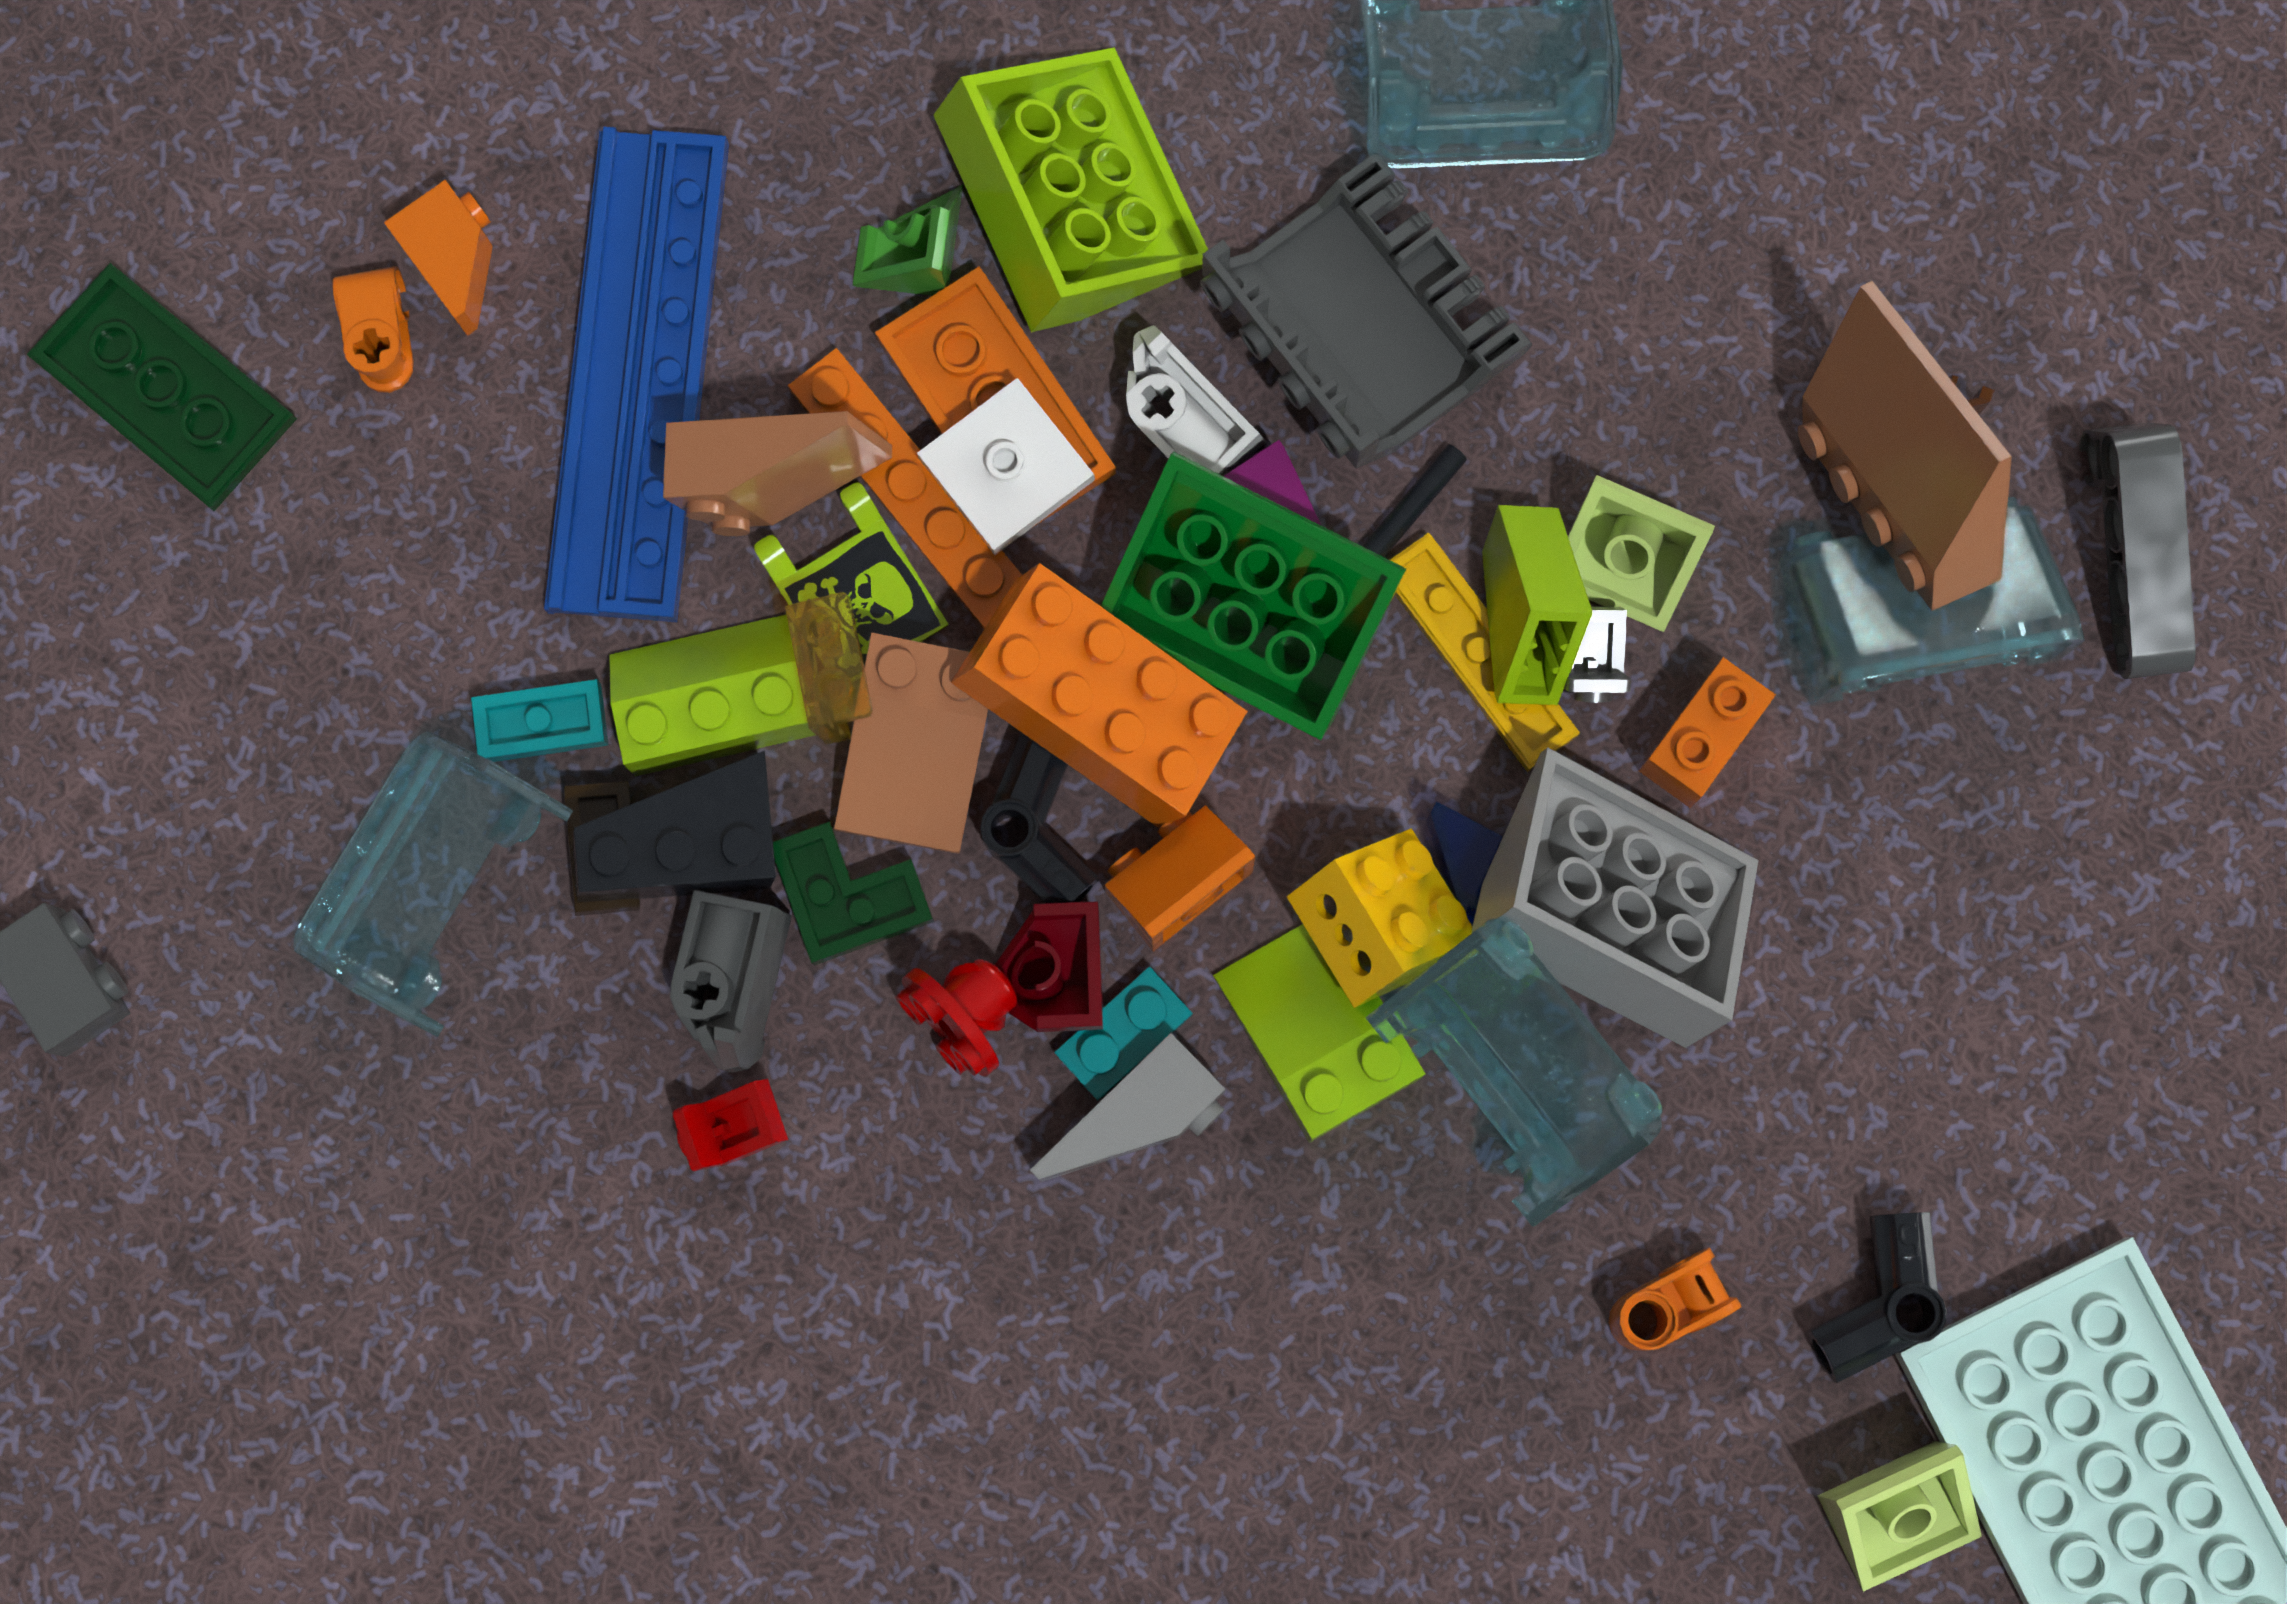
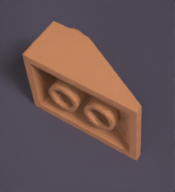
(765, 466)
(917, 751)

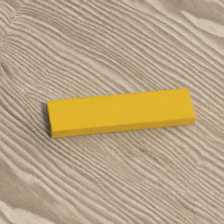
(1459, 631)

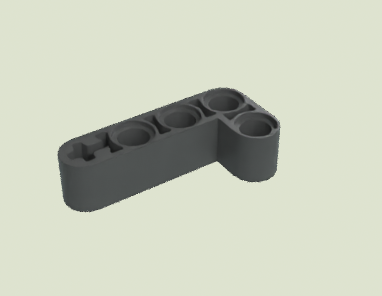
(2145, 545)

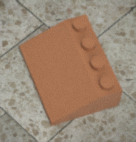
(1908, 453)

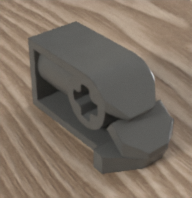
(739, 951)

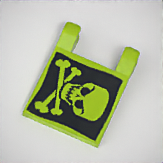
(869, 569)

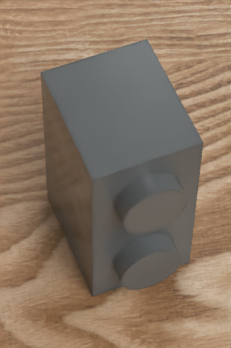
(58, 979)

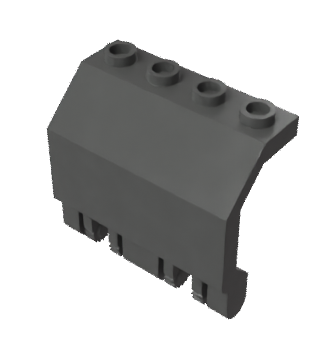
(1363, 316)

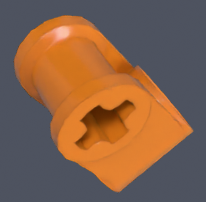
(375, 320)
(1684, 1300)

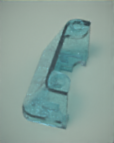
(1489, 82)
(1867, 630)
(1526, 1064)

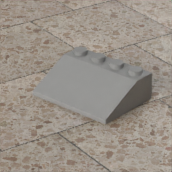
(1623, 900)

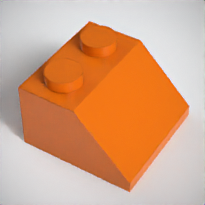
(1178, 875)

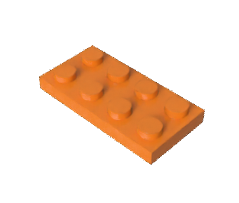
(967, 349)

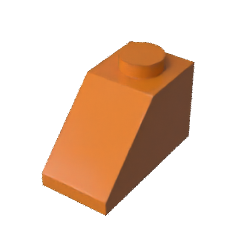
(448, 248)

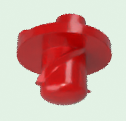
(961, 1011)

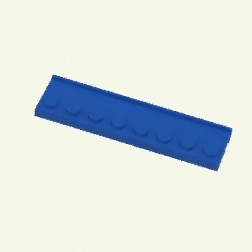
(634, 371)

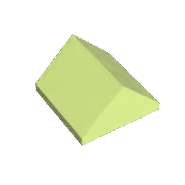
(1635, 551)
(1903, 1513)

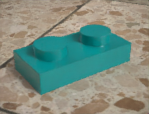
(540, 721)
(1131, 1030)

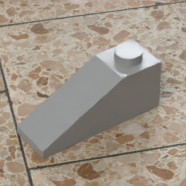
(1147, 1108)

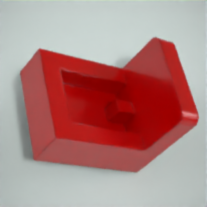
(729, 1126)

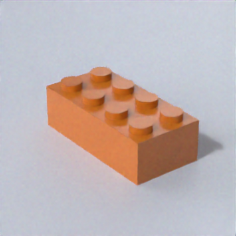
(1099, 696)

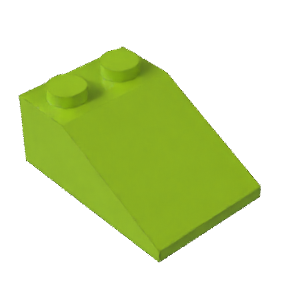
(1312, 1037)

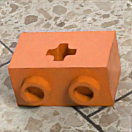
(1707, 732)

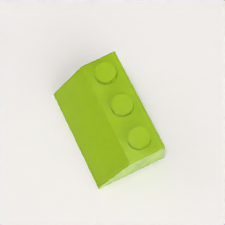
(707, 696)

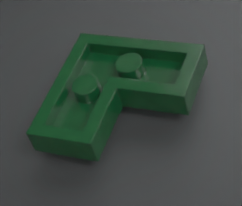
(840, 912)

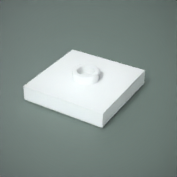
(1006, 466)

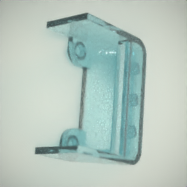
(412, 869)

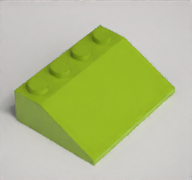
(1069, 185)

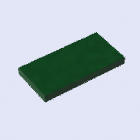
(162, 386)

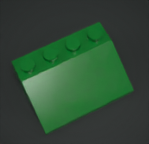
(1252, 595)

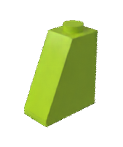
(1533, 604)

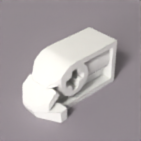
(1203, 420)

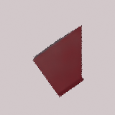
(1057, 968)

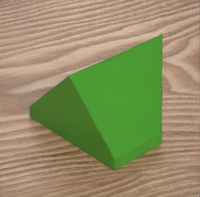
(911, 251)

